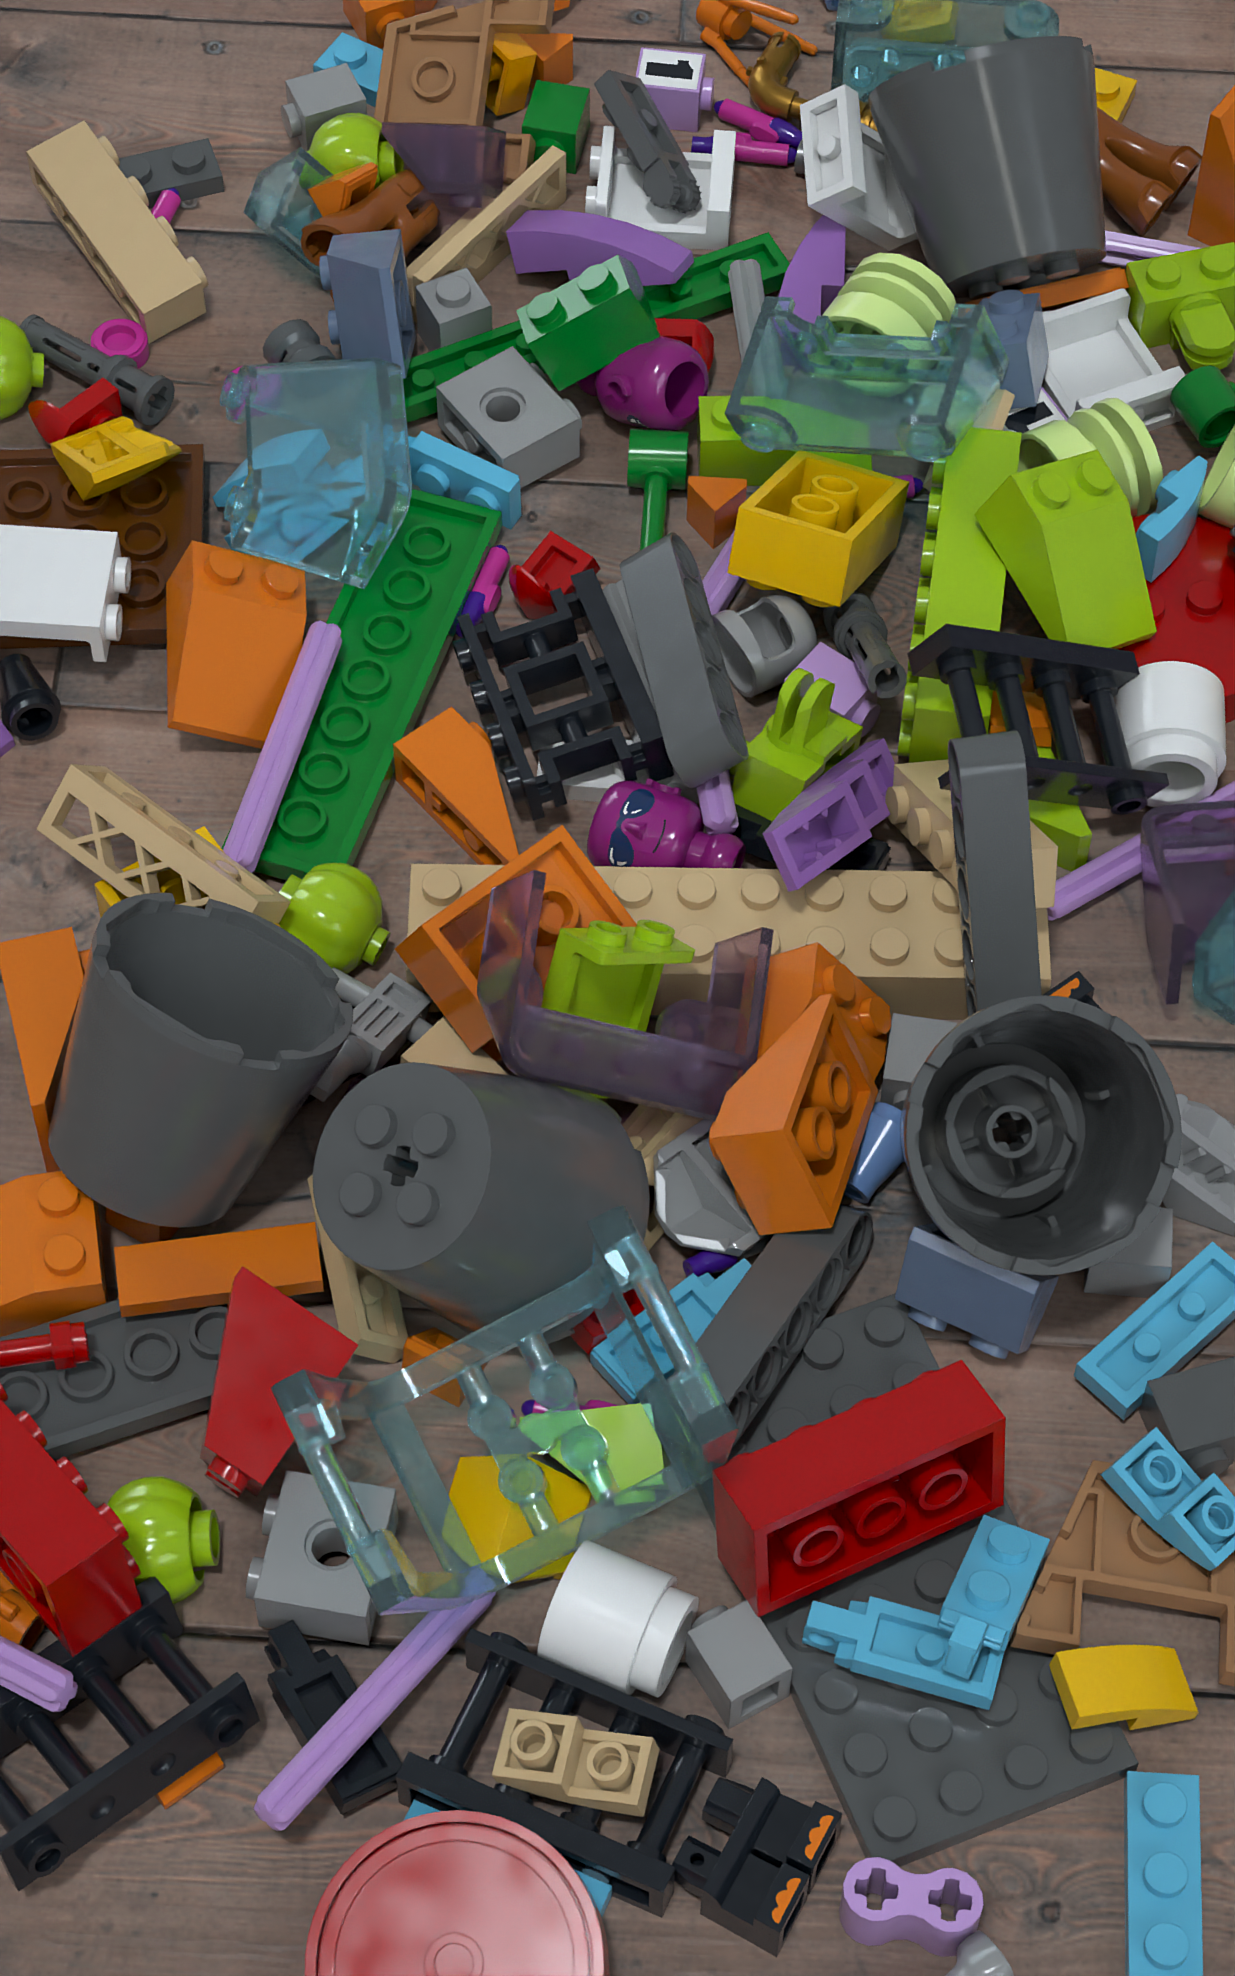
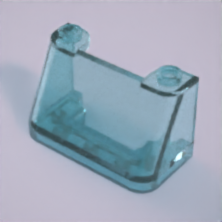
(892, 36)
(864, 391)
(322, 464)

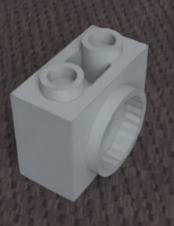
(510, 417)
(291, 1580)

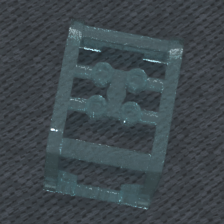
(684, 1413)

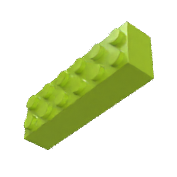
(964, 581)

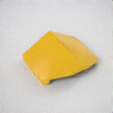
(110, 456)
(498, 1523)

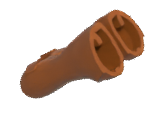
(1141, 174)
(378, 211)

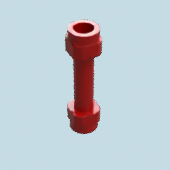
(64, 1345)

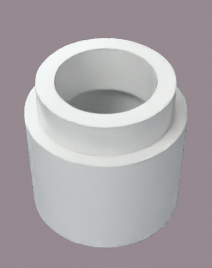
(1175, 727)
(617, 1621)

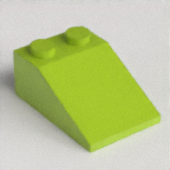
(1072, 551)

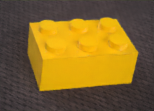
(817, 528)

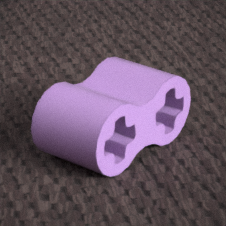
(909, 1906)

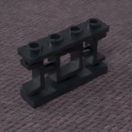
(606, 680)

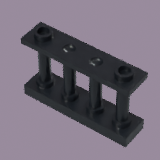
(1055, 673)
(155, 1758)
(633, 1870)

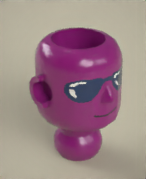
(651, 385)
(656, 828)

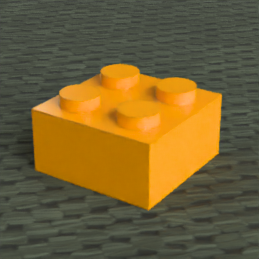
(509, 73)

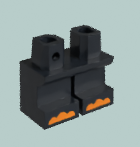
(766, 1864)

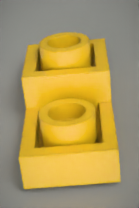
(1122, 1684)

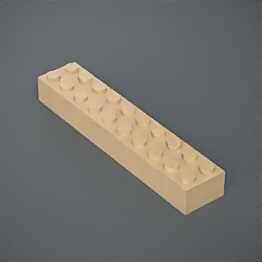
(883, 925)

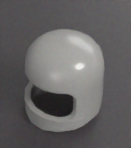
(764, 642)

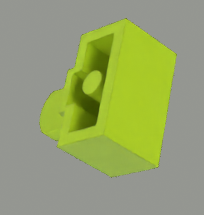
(1186, 303)
(794, 746)

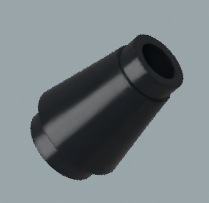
(26, 699)

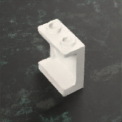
(850, 171)
(622, 195)
(1102, 357)
(62, 585)

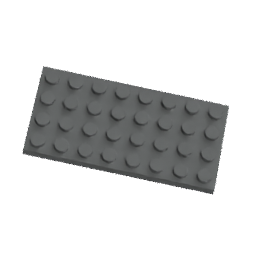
(902, 1760)

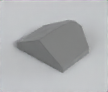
(1205, 1178)
(697, 1197)

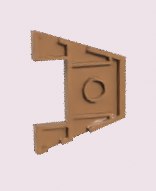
(441, 63)
(1119, 1556)

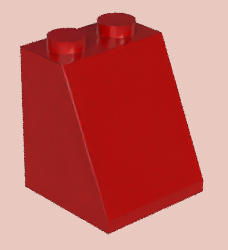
(261, 1344)

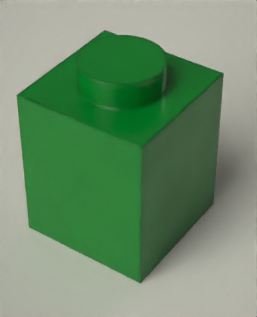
(559, 118)

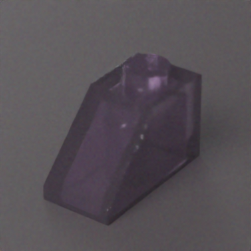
(452, 159)

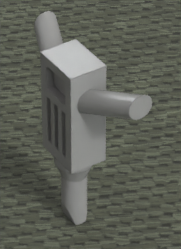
(381, 1025)

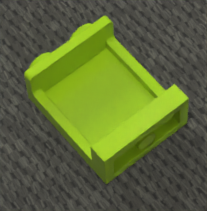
(611, 971)

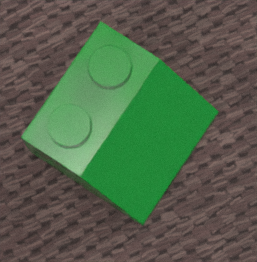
(588, 321)

